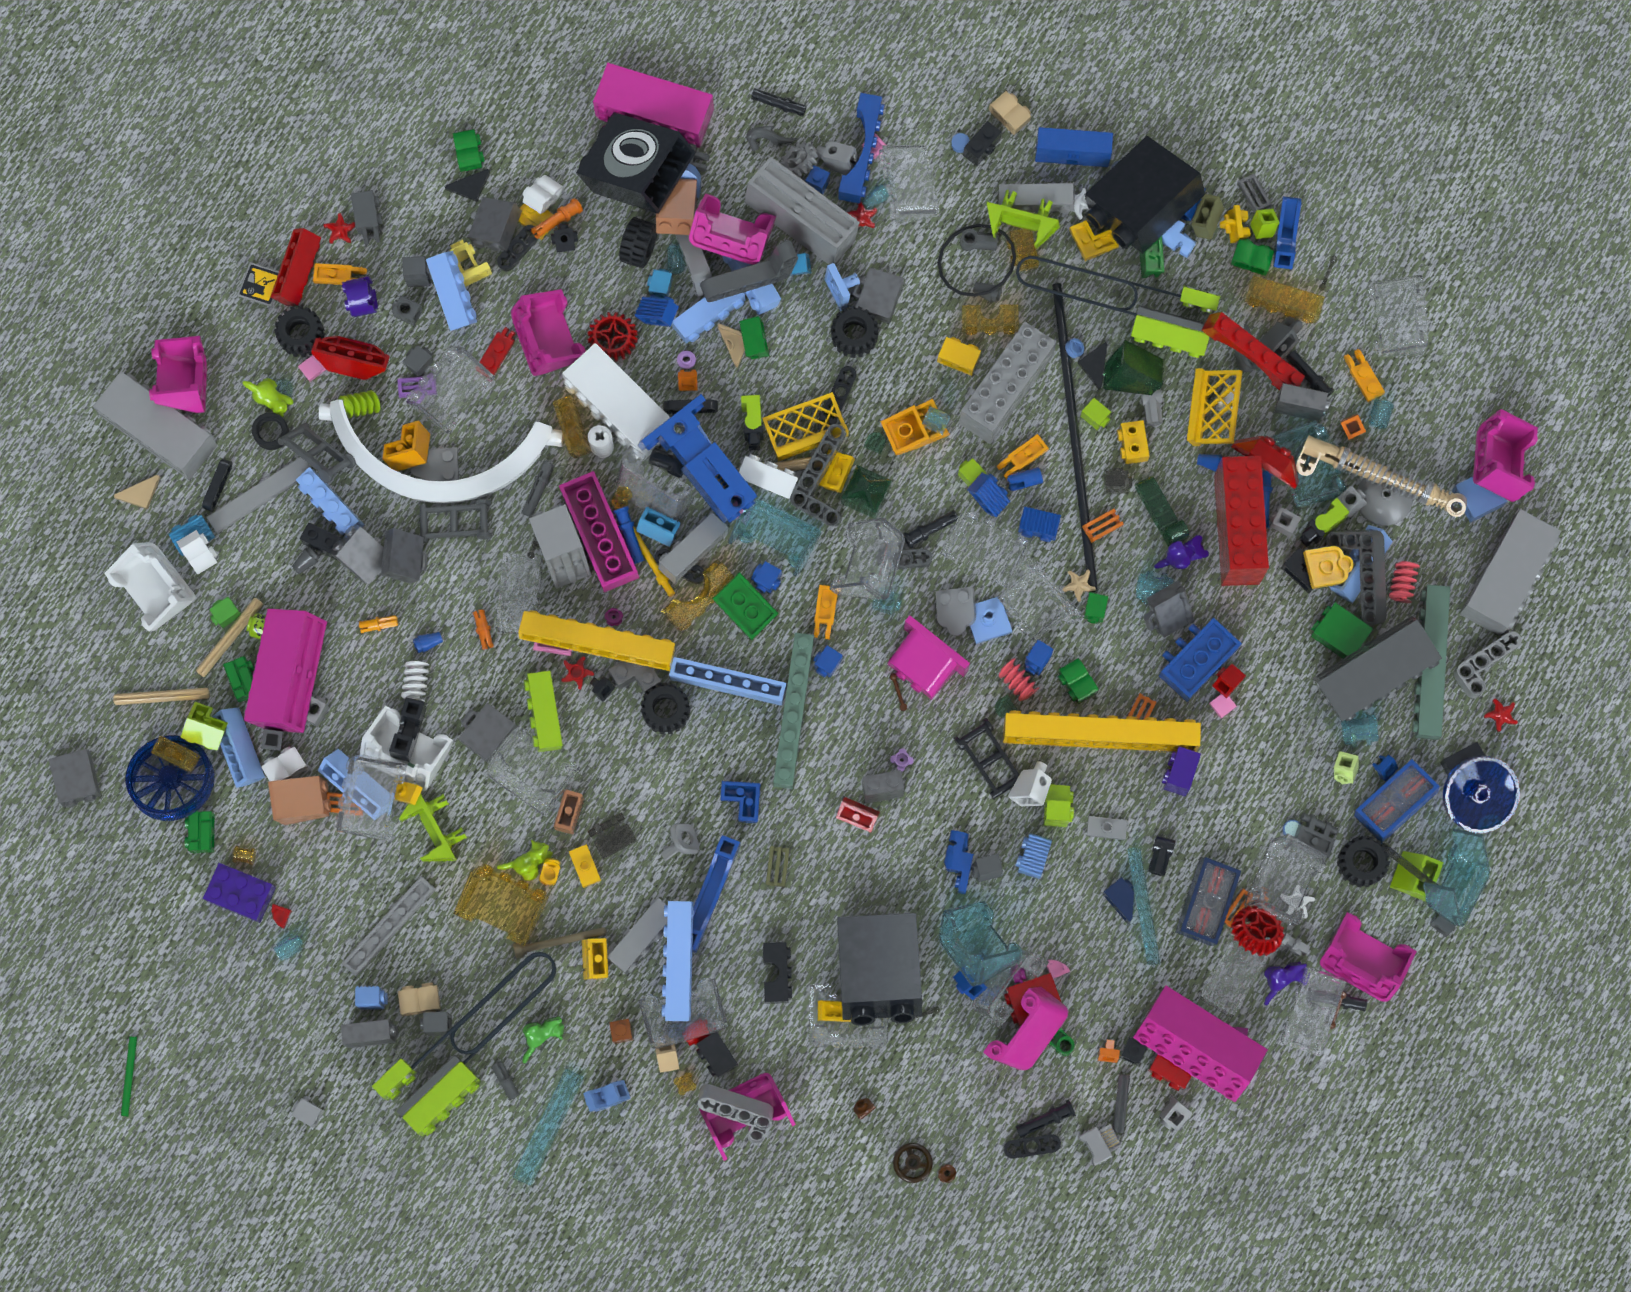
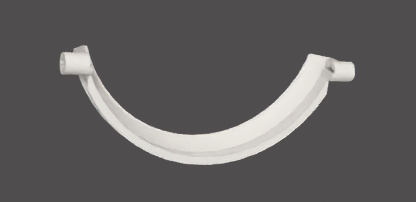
(442, 491)

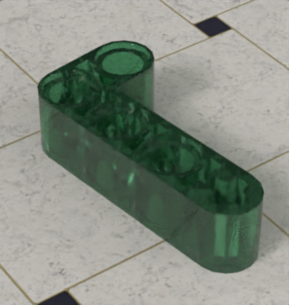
(1161, 511)

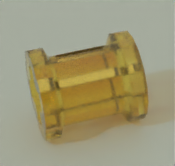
(621, 497)
(244, 855)

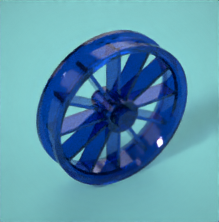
(169, 779)

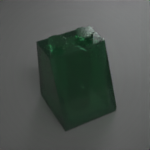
(1133, 370)

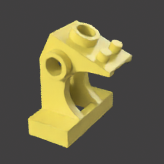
(464, 251)

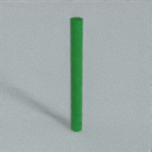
(128, 1076)

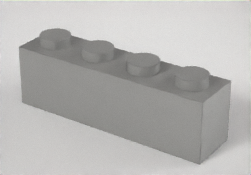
(1030, 196)
(692, 547)
(640, 938)

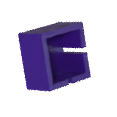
(1182, 771)

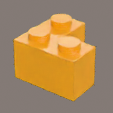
(410, 449)

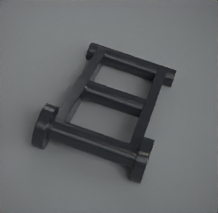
(962, 744)

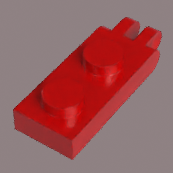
(498, 350)

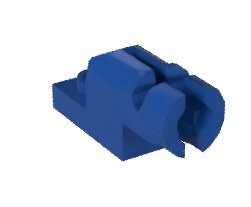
(958, 860)

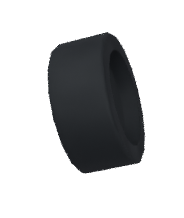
(259, 421)

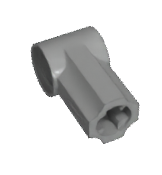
(1152, 408)

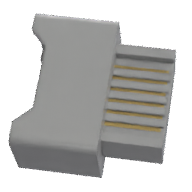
(1100, 1143)

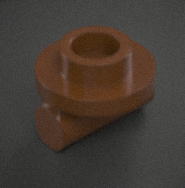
(863, 1108)

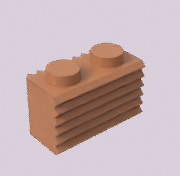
(569, 812)

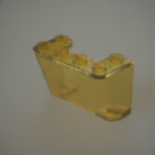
(501, 903)

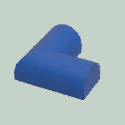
(748, 796)

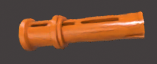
(563, 215)

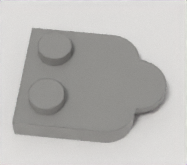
(440, 465)
(956, 609)

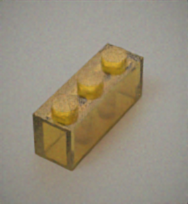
(572, 426)

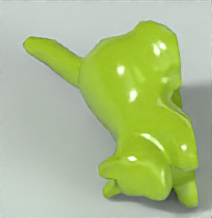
(266, 394)
(527, 863)

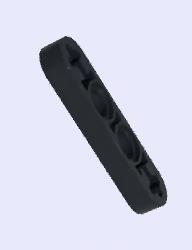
(839, 399)

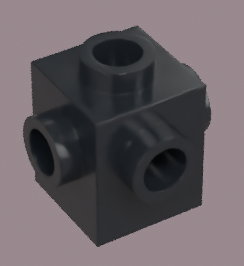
(564, 245)

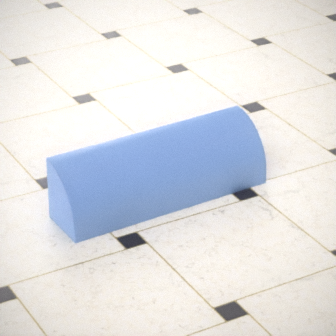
(1351, 587)
(239, 749)

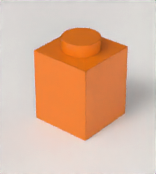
(1353, 426)

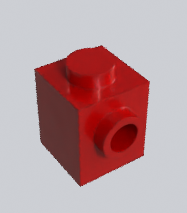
(1228, 680)

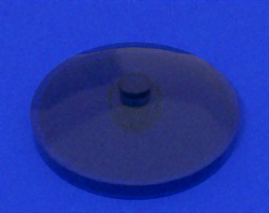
(1481, 794)

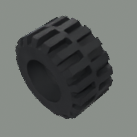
(638, 242)
(289, 321)
(854, 346)
(665, 724)
(1356, 876)

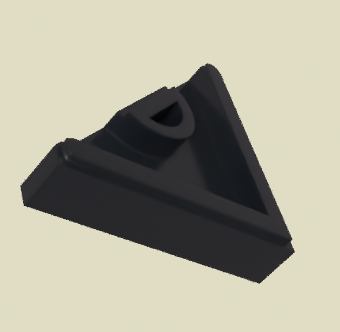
(470, 186)
(1094, 364)

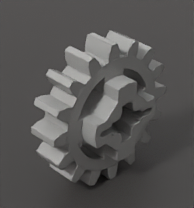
(800, 158)

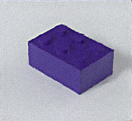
(239, 892)

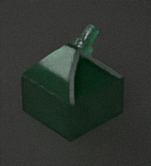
(866, 492)

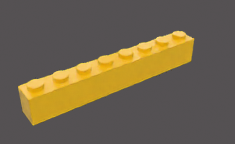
(596, 640)

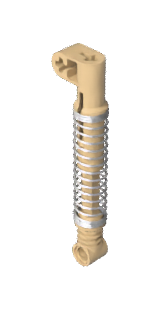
(1343, 459)

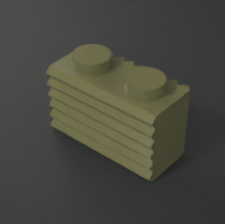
(1207, 216)

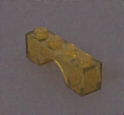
(682, 613)

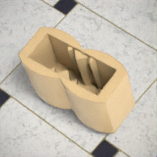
(1010, 112)
(419, 1000)

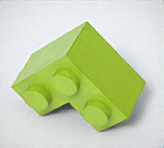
(203, 728)
(1057, 806)

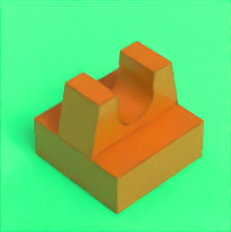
(687, 381)
(1108, 1053)

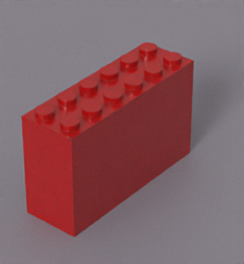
(1241, 520)

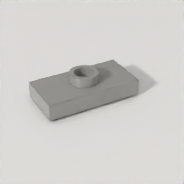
(1106, 828)

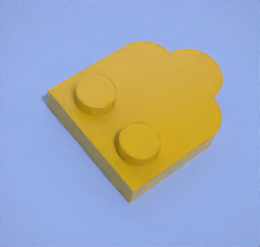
(1327, 566)

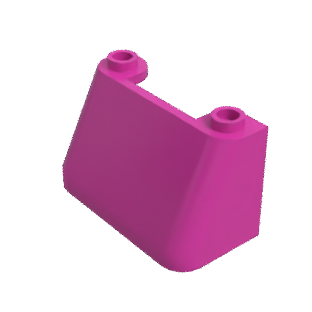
(729, 234)
(545, 332)
(180, 374)
(1366, 960)
(1036, 1032)

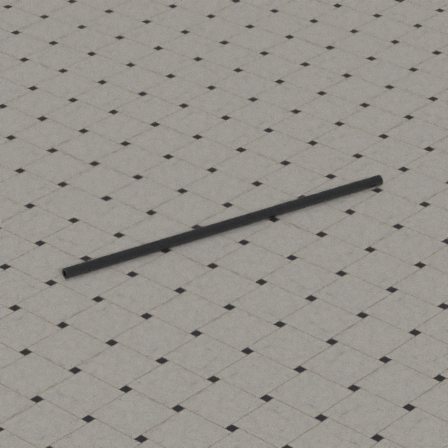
(1074, 434)

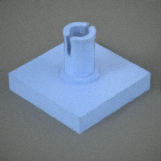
(839, 286)
(990, 621)

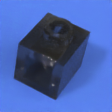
(1117, 481)

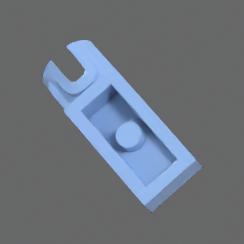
(1174, 238)

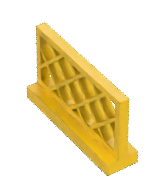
(1198, 407)
(805, 443)

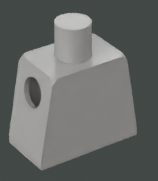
(838, 156)

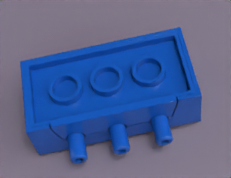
(1198, 658)

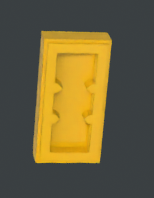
(407, 793)
(584, 866)
(830, 1011)

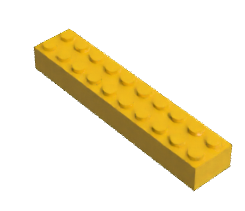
(1100, 732)

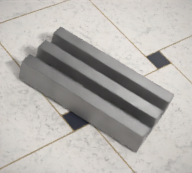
(1248, 197)

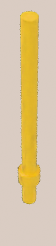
(660, 577)

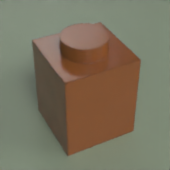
(621, 1031)

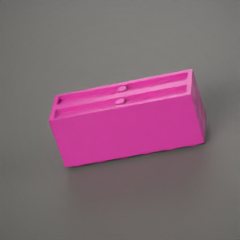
(654, 102)
(285, 670)
(1200, 1044)

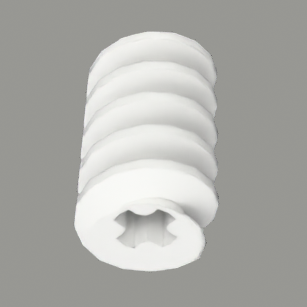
(601, 441)
(414, 680)

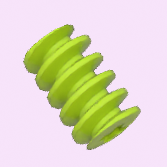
(360, 403)

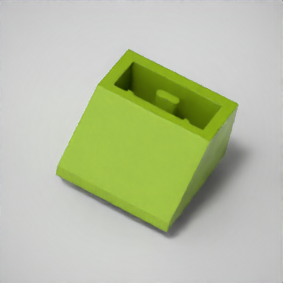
(1407, 882)

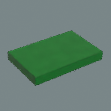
(745, 606)

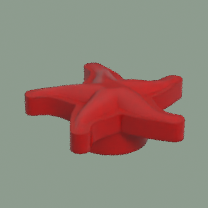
(863, 215)
(339, 229)
(577, 672)
(1501, 714)

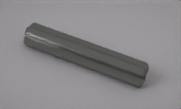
(1121, 1103)

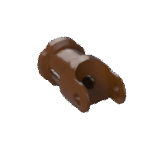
(946, 1179)

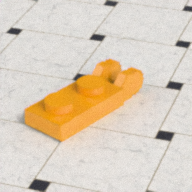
(335, 273)
(1364, 376)
(1024, 455)
(825, 610)

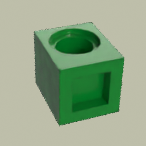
(1095, 608)

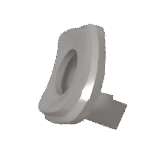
(679, 845)

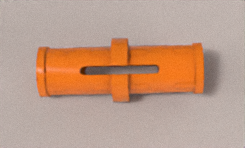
(483, 629)

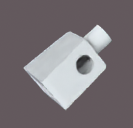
(1031, 786)

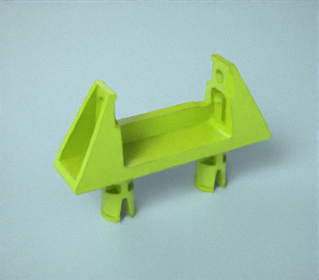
(1035, 222)
(442, 842)

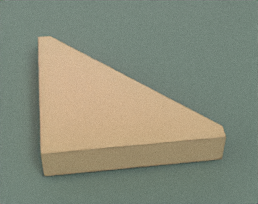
(733, 342)
(141, 493)

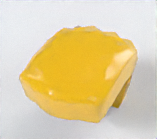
(550, 871)

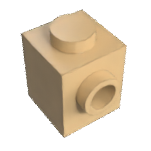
(667, 1058)

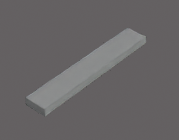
(257, 495)
(388, 926)

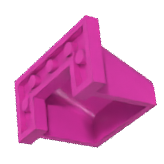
(925, 660)

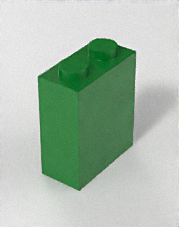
(1340, 631)

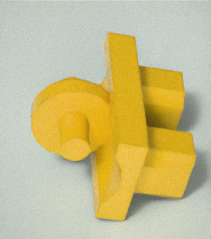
(1233, 224)

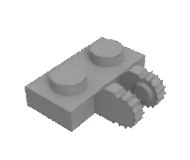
(1295, 945)

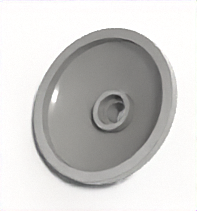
(1382, 509)

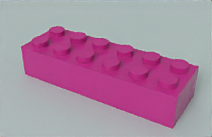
(599, 531)

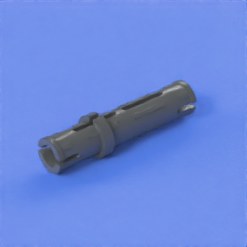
(540, 483)

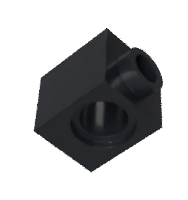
(1133, 1051)

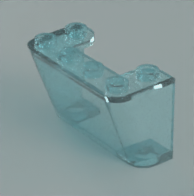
(1325, 480)

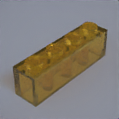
(1284, 299)

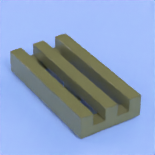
(778, 850)

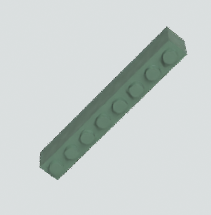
(1432, 681)
(793, 711)

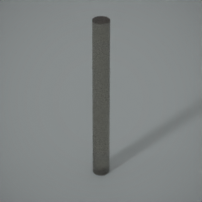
(1407, 865)

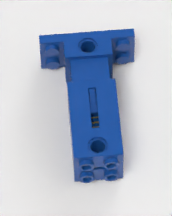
(703, 462)

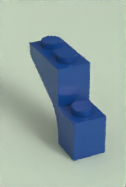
(1286, 233)

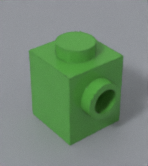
(224, 612)

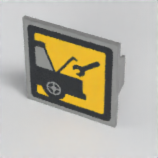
(258, 284)

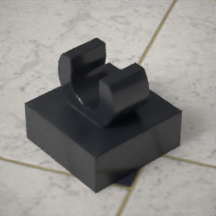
(602, 688)

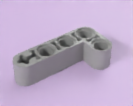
(695, 262)
(1488, 660)
(738, 1108)

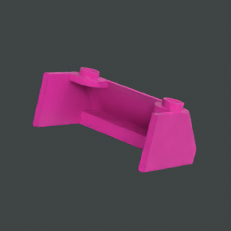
(759, 1088)

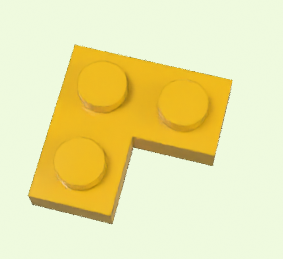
(1090, 245)

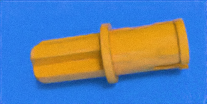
(378, 623)

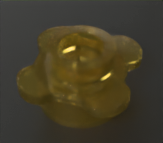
(686, 1078)

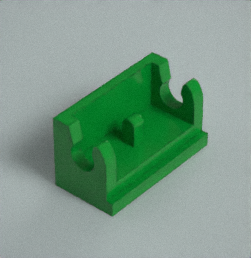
(1152, 260)
(754, 338)

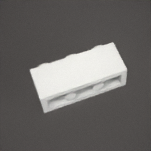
(768, 476)

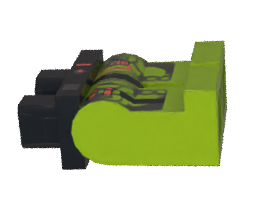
(753, 424)
(1324, 523)

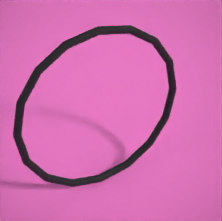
(984, 292)

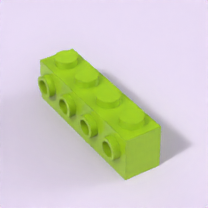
(544, 711)

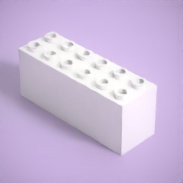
(613, 398)

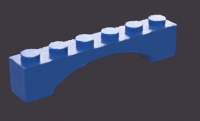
(852, 184)
(712, 887)

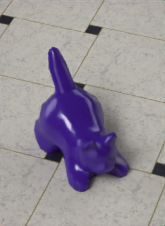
(1181, 555)
(1280, 977)

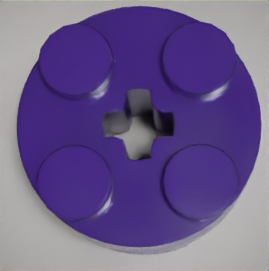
(360, 296)

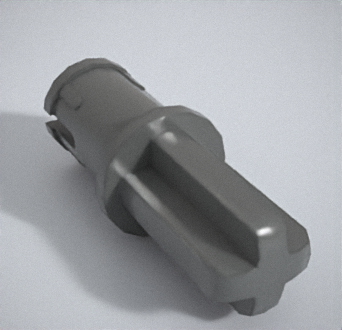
(505, 1080)

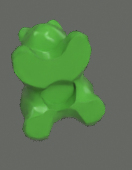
(538, 1033)

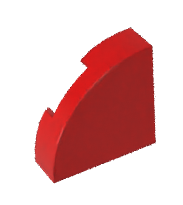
(280, 915)

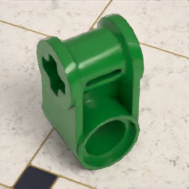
(1059, 1037)

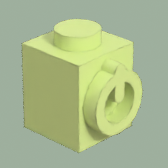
(1346, 768)

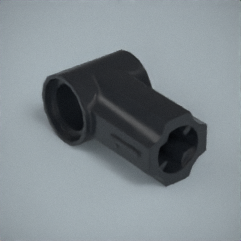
(667, 462)
(1162, 851)

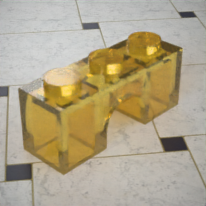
(975, 322)

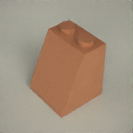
(679, 209)
(299, 799)

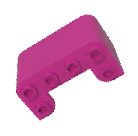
(1500, 455)

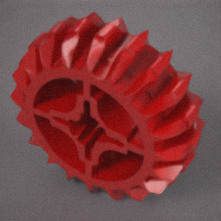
(619, 337)
(1253, 935)

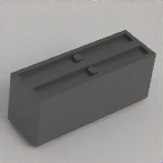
(1377, 668)

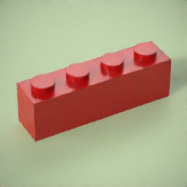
(296, 267)

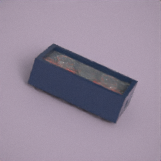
(1208, 901)

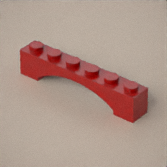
(1226, 331)

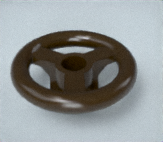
(902, 1173)

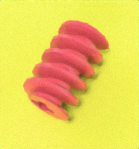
(1402, 581)
(1017, 680)

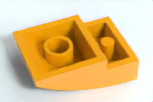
(907, 431)

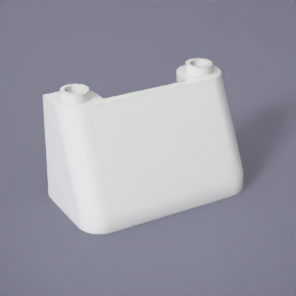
(151, 583)
(427, 753)

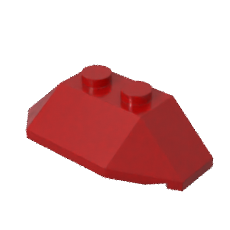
(350, 357)
(1273, 458)

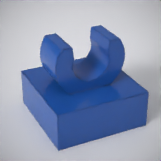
(1386, 767)

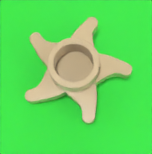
(1079, 584)

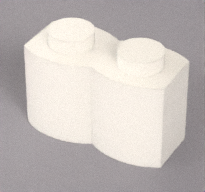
(542, 194)
(197, 551)
(284, 766)

